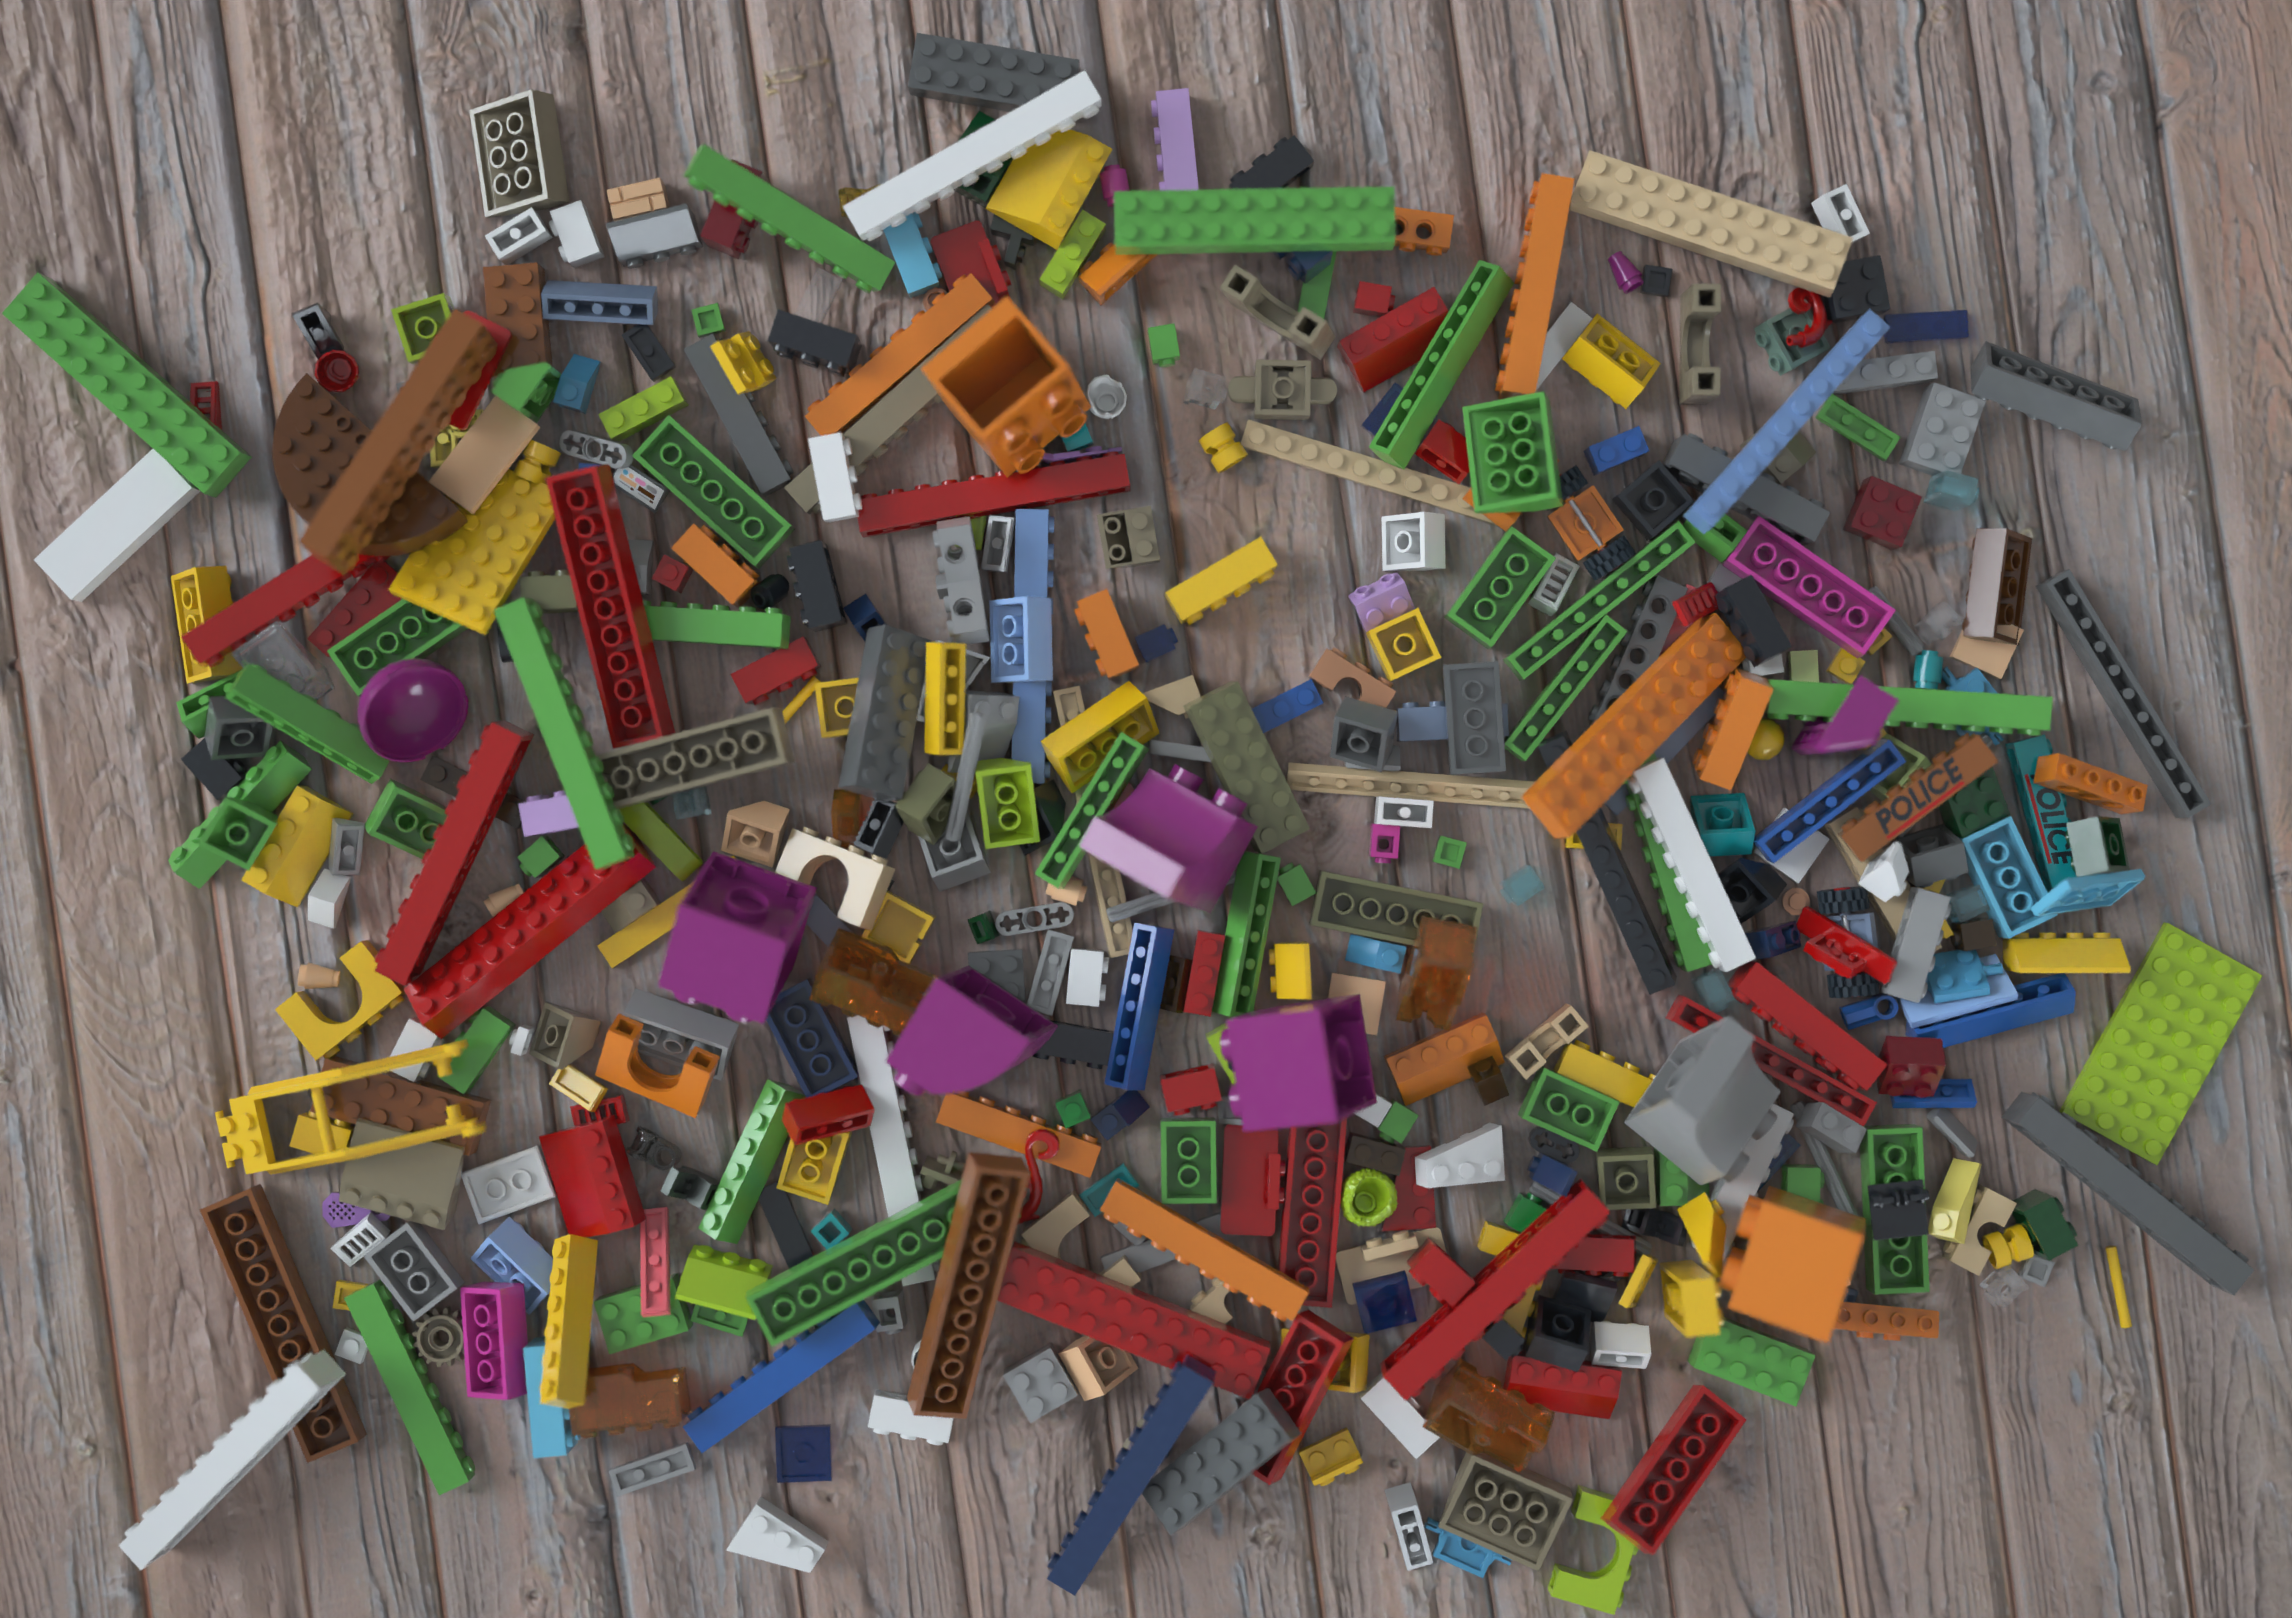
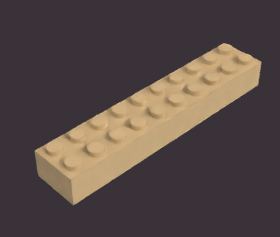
(1710, 223)

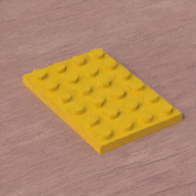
(482, 560)

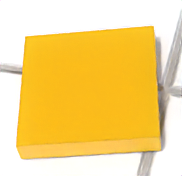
(1638, 1281)

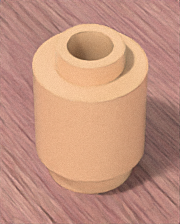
(1071, 894)

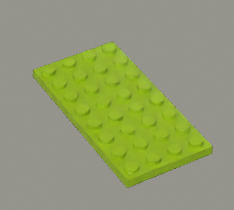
(2160, 1043)

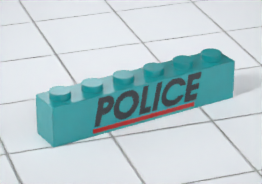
(2042, 811)

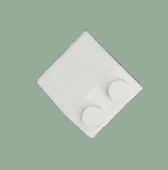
(1413, 542)

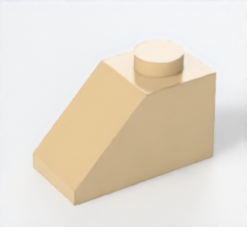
(1174, 695)

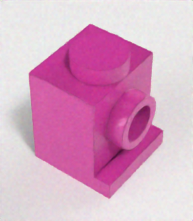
(1392, 835)

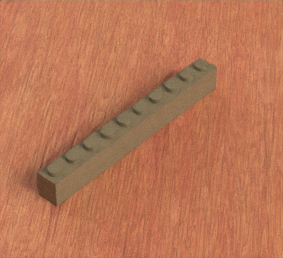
(880, 425)

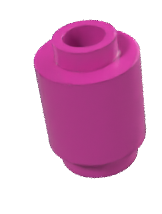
(1113, 180)

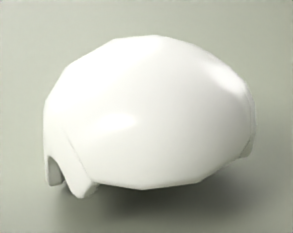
(1106, 397)

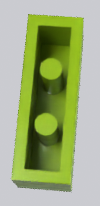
(1072, 254)
(643, 409)

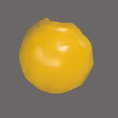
(1767, 740)

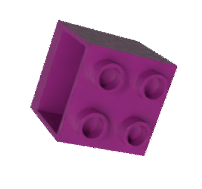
(736, 938)

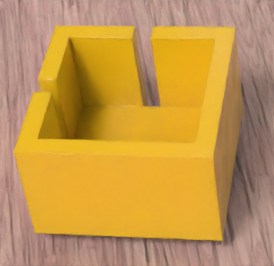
(900, 926)

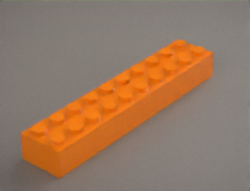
(1634, 726)

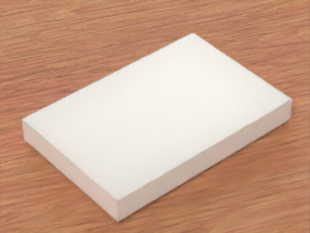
(508, 1184)

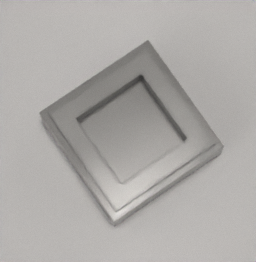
(2036, 1270)

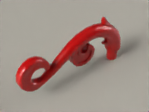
(1819, 325)
(1035, 1181)

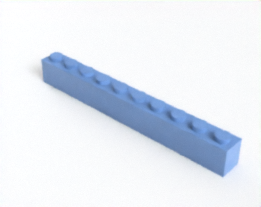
(1786, 421)
(1033, 580)

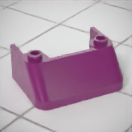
(1853, 725)

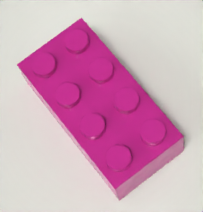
(494, 1339)

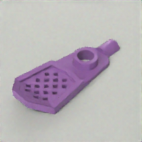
(1094, 452)
(359, 1212)

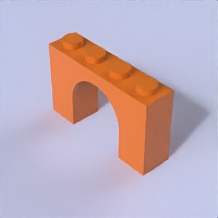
(624, 1067)

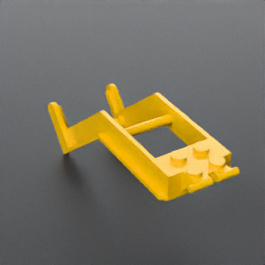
(250, 1137)

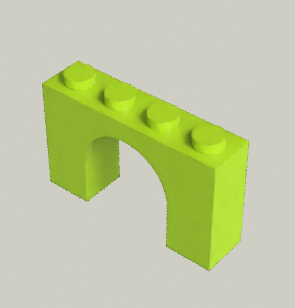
(1602, 1587)

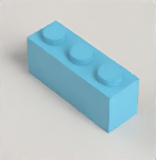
(912, 256)

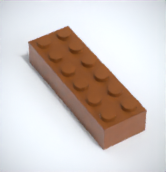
(400, 1102)

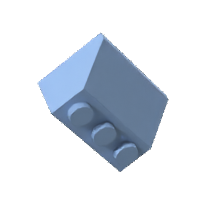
(1021, 640)
(515, 1257)

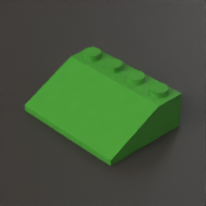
(1512, 455)

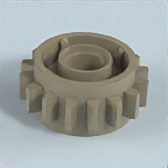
(429, 1341)

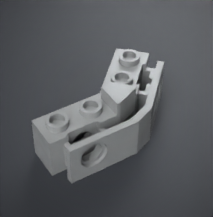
(962, 581)

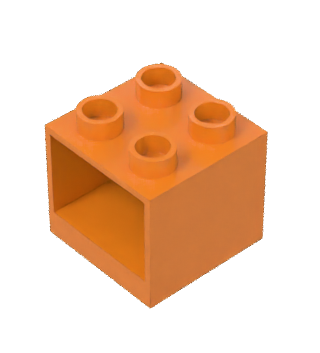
(1008, 388)
(1794, 1262)

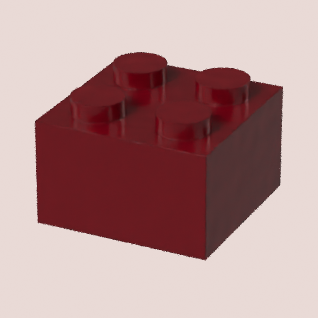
(1882, 513)
(1912, 1066)

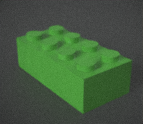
(1499, 587)
(1754, 1360)

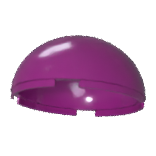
(411, 709)

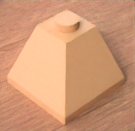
(755, 832)

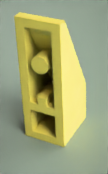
(1955, 1202)

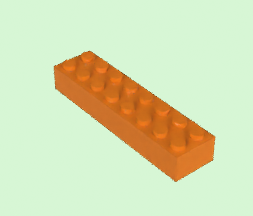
(1536, 286)

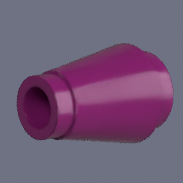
(1625, 273)

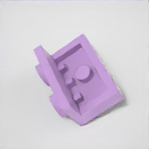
(1381, 601)

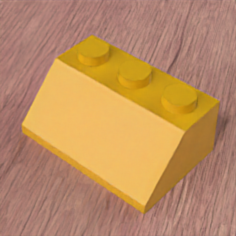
(1611, 361)

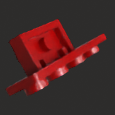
(1842, 949)

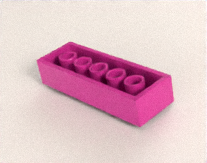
(1809, 587)

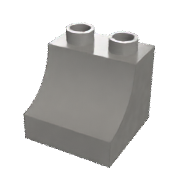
(1707, 1103)

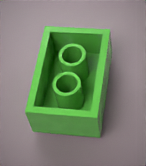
(1568, 1108)
(1188, 1160)
(626, 1328)

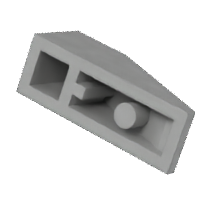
(1409, 1526)

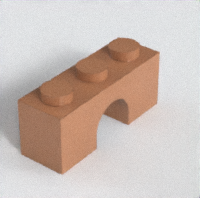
(1333, 667)

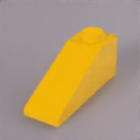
(1707, 1230)

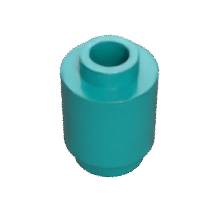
(1928, 670)

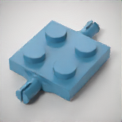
(1971, 682)
(1959, 976)
(1462, 1552)

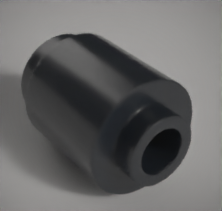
(770, 591)

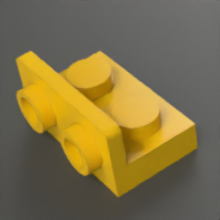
(1331, 1457)

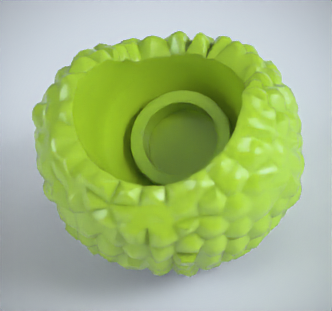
(1368, 1197)

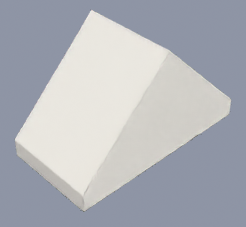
(327, 898)

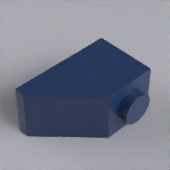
(863, 615)
(1552, 1173)

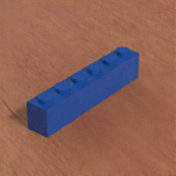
(1828, 800)
(2036, 1002)
(1139, 1007)

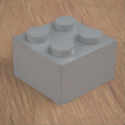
(1040, 1382)

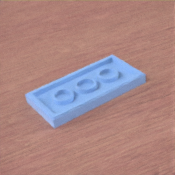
(1927, 1012)

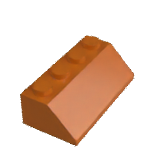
(1111, 272)
(1442, 1058)

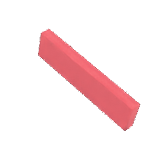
(655, 1263)

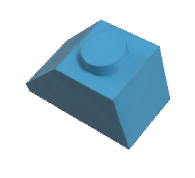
(577, 383)
(1375, 953)

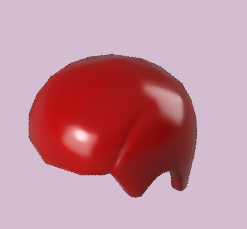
(336, 371)

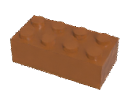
(516, 304)

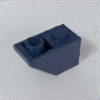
(1774, 939)

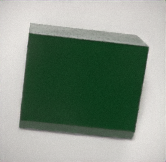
(983, 927)

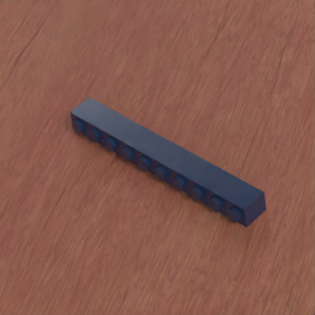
(1131, 1474)

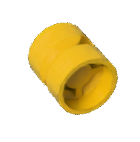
(1222, 447)
(536, 462)
(2009, 1245)

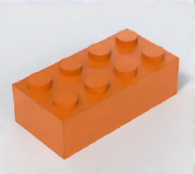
(1732, 728)

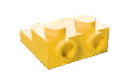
(744, 362)

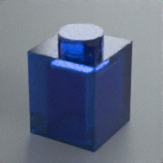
(1156, 643)

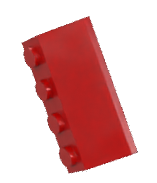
(1393, 340)
(1585, 1393)

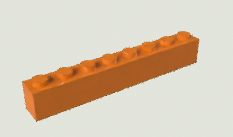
(899, 358)
(1205, 1250)

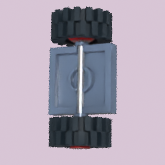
(1863, 925)

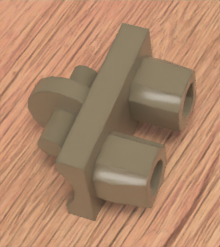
(942, 1169)

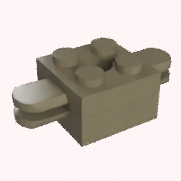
(1282, 390)

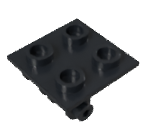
(1898, 1209)

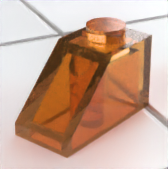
(846, 816)

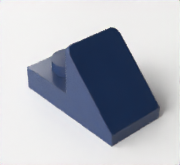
(1120, 1113)

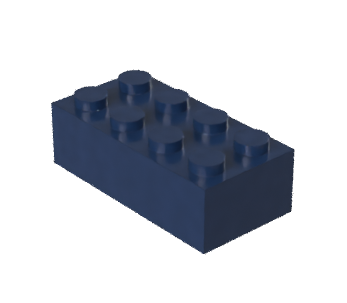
(810, 1041)

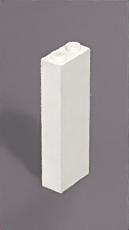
(116, 526)

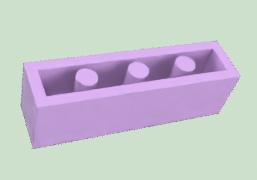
(1175, 140)

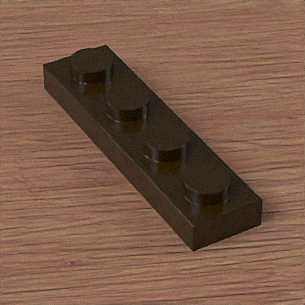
(446, 777)

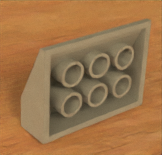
(519, 154)
(408, 1182)
(1505, 1509)

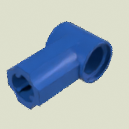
(1866, 1011)

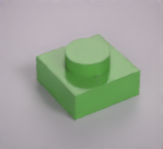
(708, 320)
(1449, 852)

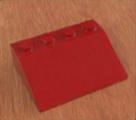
(593, 1178)

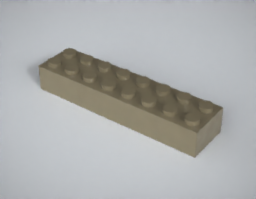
(697, 757)

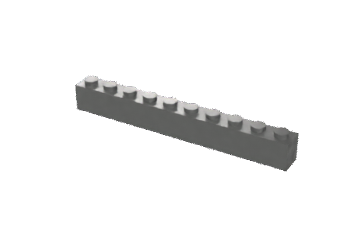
(2123, 694)

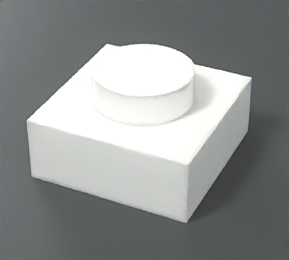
(521, 1039)
(352, 1346)

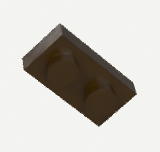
(1176, 984)

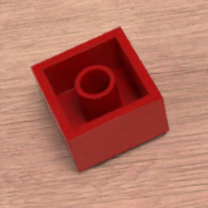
(1190, 1088)
(1441, 1272)

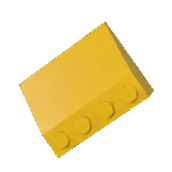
(1050, 185)

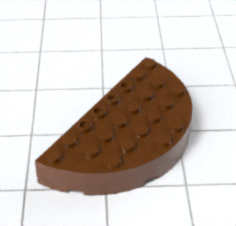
(313, 449)

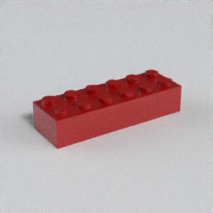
(1806, 1025)
(1301, 1379)
(1673, 1469)

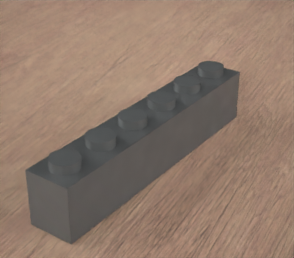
(741, 420)

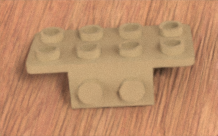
(1382, 1258)

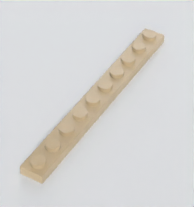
(1358, 468)
(1407, 785)
(1105, 877)

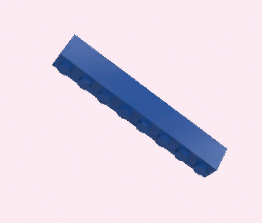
(779, 1375)

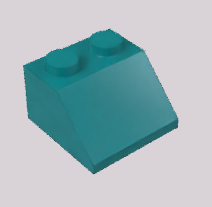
(1723, 823)

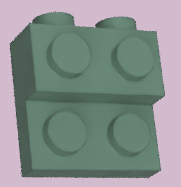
(1773, 336)

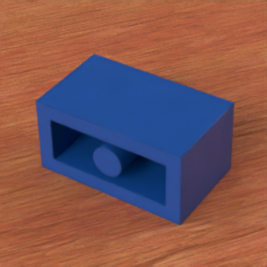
(1616, 450)

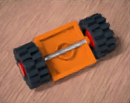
(1587, 525)

